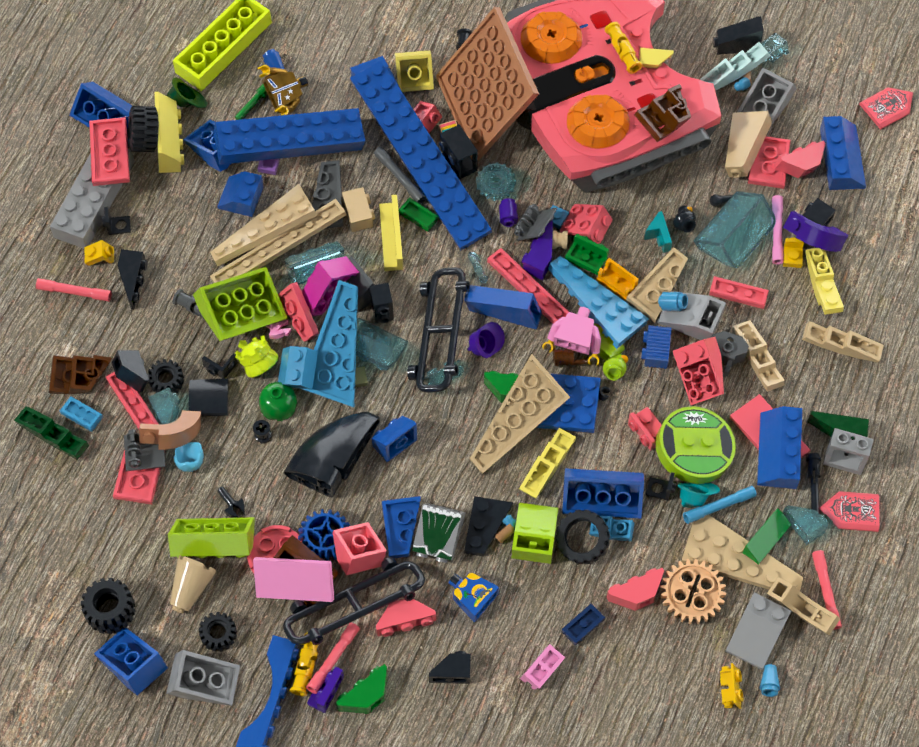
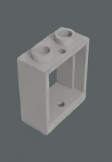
(856, 451)

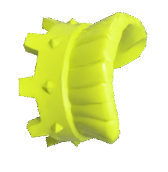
(256, 356)

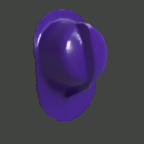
(487, 340)

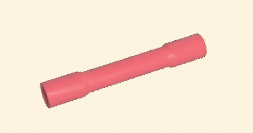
(94, 293)
(821, 568)
(320, 676)

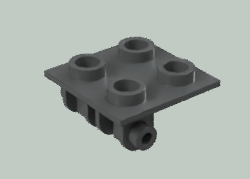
(533, 222)
(141, 456)

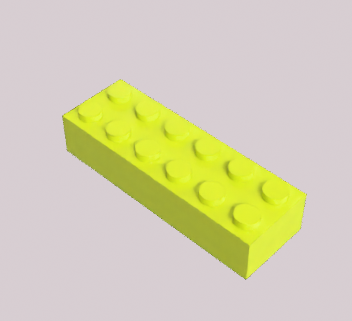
(221, 42)

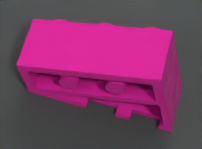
(323, 282)

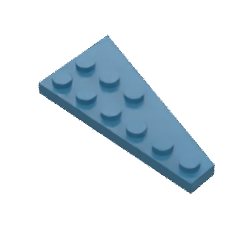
(609, 311)
(337, 347)

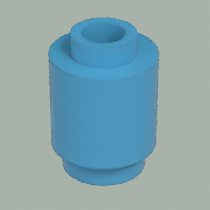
(673, 301)

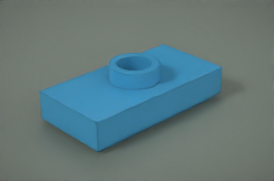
(81, 414)

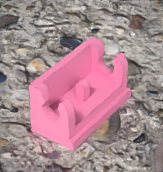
(543, 667)

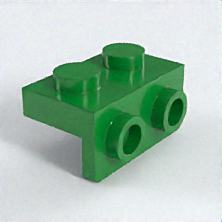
(587, 254)

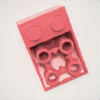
(701, 369)

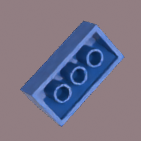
(98, 104)
(842, 154)
(780, 447)
(603, 492)

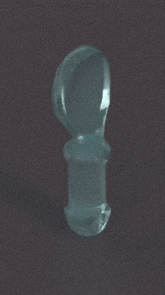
(475, 260)

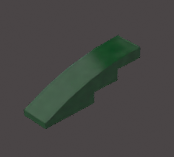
(51, 433)

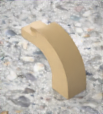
(803, 606)

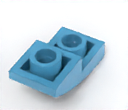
(619, 529)

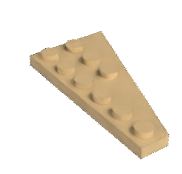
(524, 408)
(723, 549)

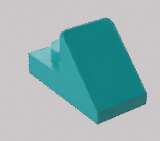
(659, 230)

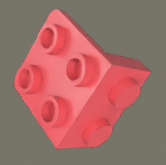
(588, 221)

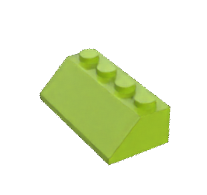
(212, 537)

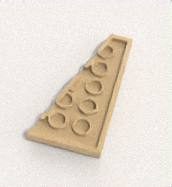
(276, 219)

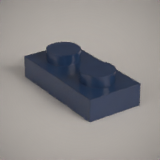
(583, 624)

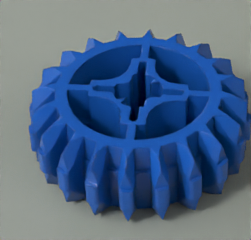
(310, 530)

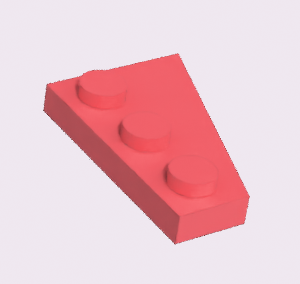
(298, 311)

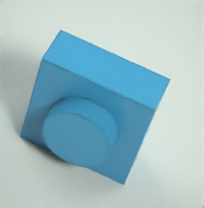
(559, 217)

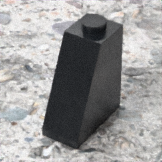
(739, 36)

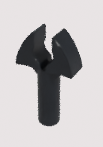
(231, 503)

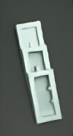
(738, 66)

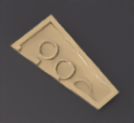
(659, 280)

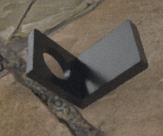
(111, 223)
(215, 369)
(668, 487)

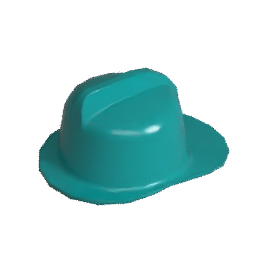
(696, 494)

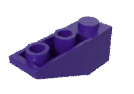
(540, 255)

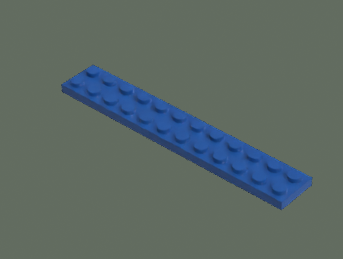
(421, 155)

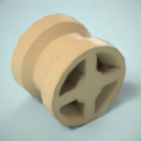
(559, 239)

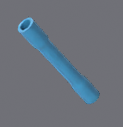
(738, 497)

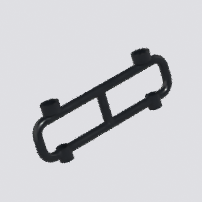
(428, 289)
(390, 568)

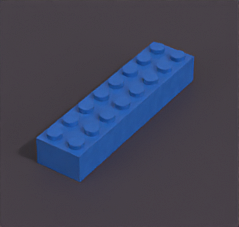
(288, 136)

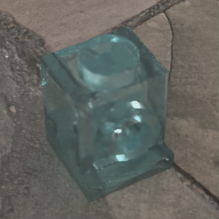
(775, 46)

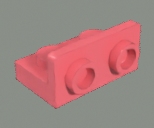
(428, 115)
(646, 427)

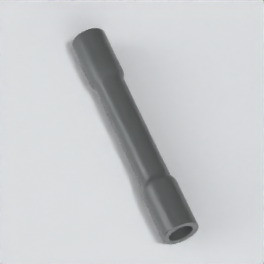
(387, 161)

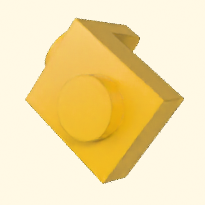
(98, 252)

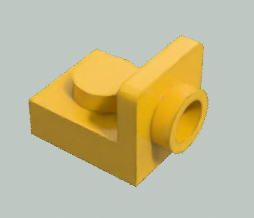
(793, 252)

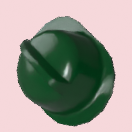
(185, 95)

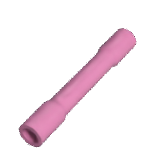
(777, 249)

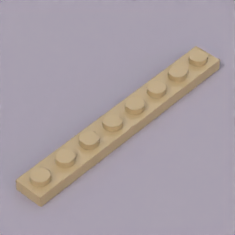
(282, 243)

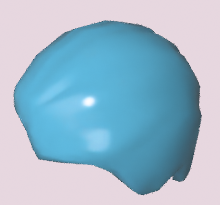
(189, 457)

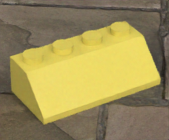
(168, 136)

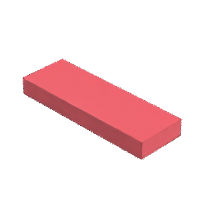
(738, 292)

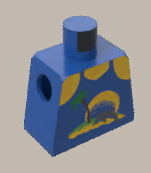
(473, 594)

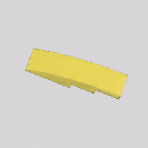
(547, 463)

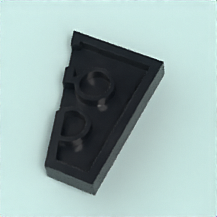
(484, 523)

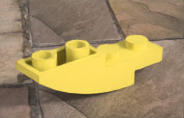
(822, 281)

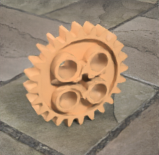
(710, 597)

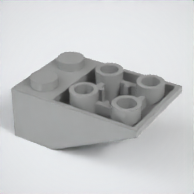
(698, 319)

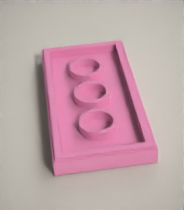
(293, 579)

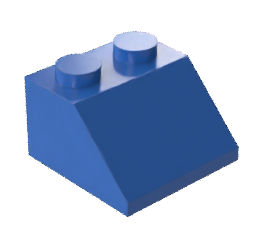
(241, 193)
(395, 437)

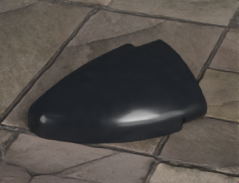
(332, 452)

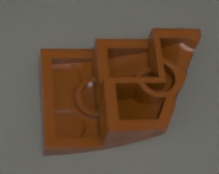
(664, 110)
(76, 374)

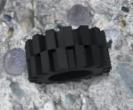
(165, 367)
(217, 643)

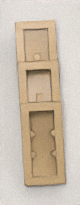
(844, 343)
(759, 357)

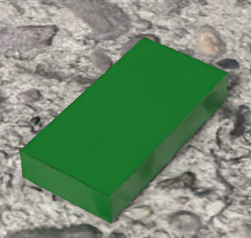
(418, 214)

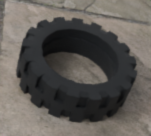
(568, 522)

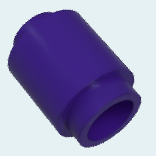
(508, 212)

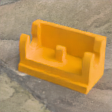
(617, 279)

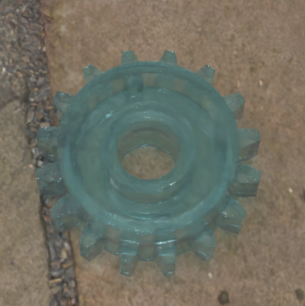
(492, 189)

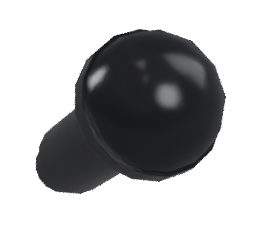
(716, 200)

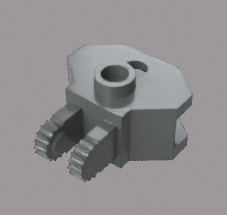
(730, 351)

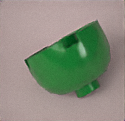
(277, 401)

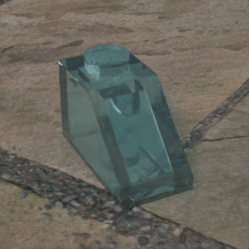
(165, 406)
(806, 522)

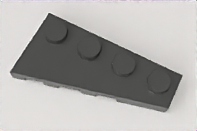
(328, 187)

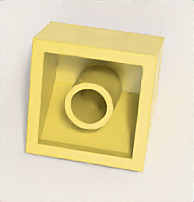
(414, 71)

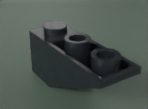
(131, 268)

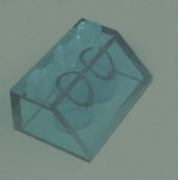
(302, 265)
(378, 345)

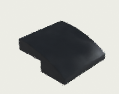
(209, 396)

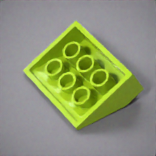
(240, 304)

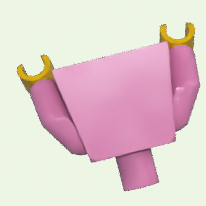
(576, 333)

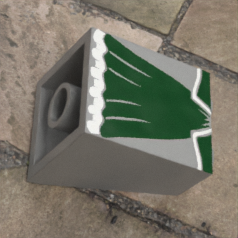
(438, 532)

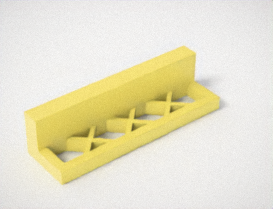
(391, 235)

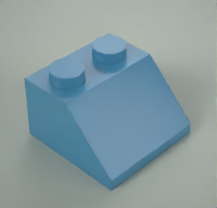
(298, 367)

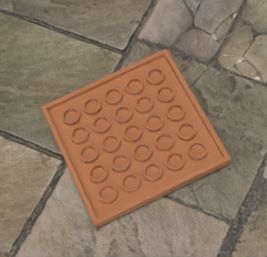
(487, 82)

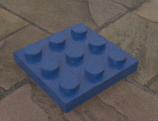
(580, 409)

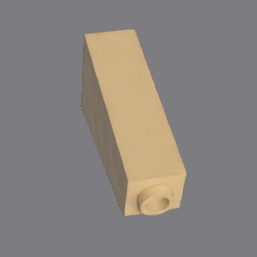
(745, 141)

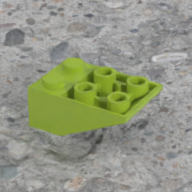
(534, 533)

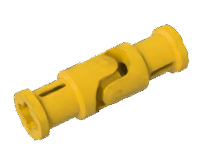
(623, 47)
(307, 660)

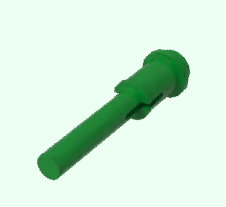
(261, 93)

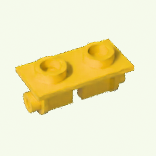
(733, 694)

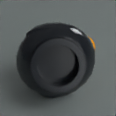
(685, 219)

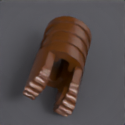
(566, 357)

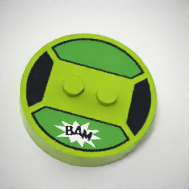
(695, 445)

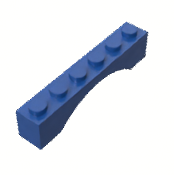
(281, 657)

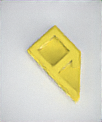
(654, 57)

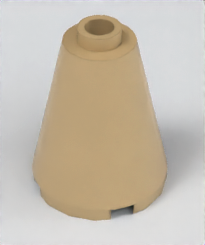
(189, 582)

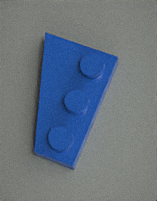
(400, 523)

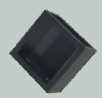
(456, 149)

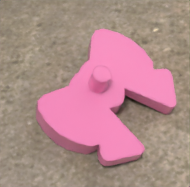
(276, 331)

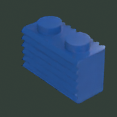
(657, 346)

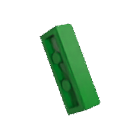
(767, 536)

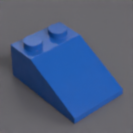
(204, 145)
(131, 660)

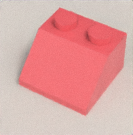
(358, 548)

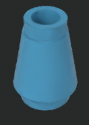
(770, 683)

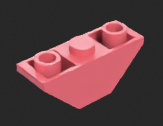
(801, 161)
(637, 591)
(404, 616)

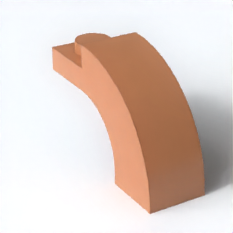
(172, 434)

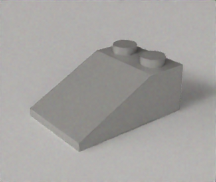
(768, 94)
(758, 631)
(203, 678)

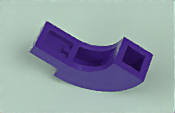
(815, 234)

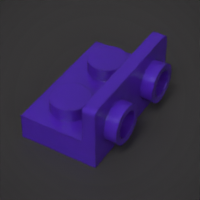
(327, 691)

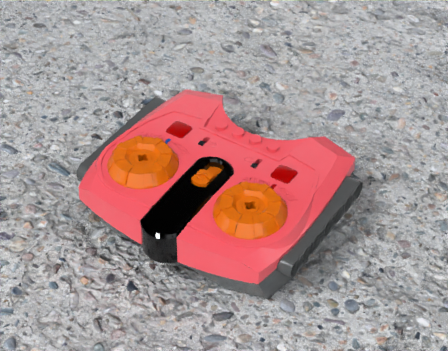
(591, 99)

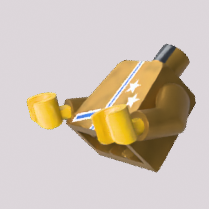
(282, 88)

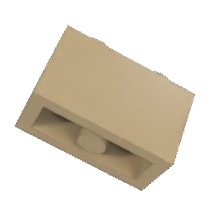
(357, 209)

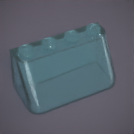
(737, 229)

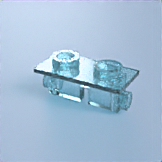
(437, 376)

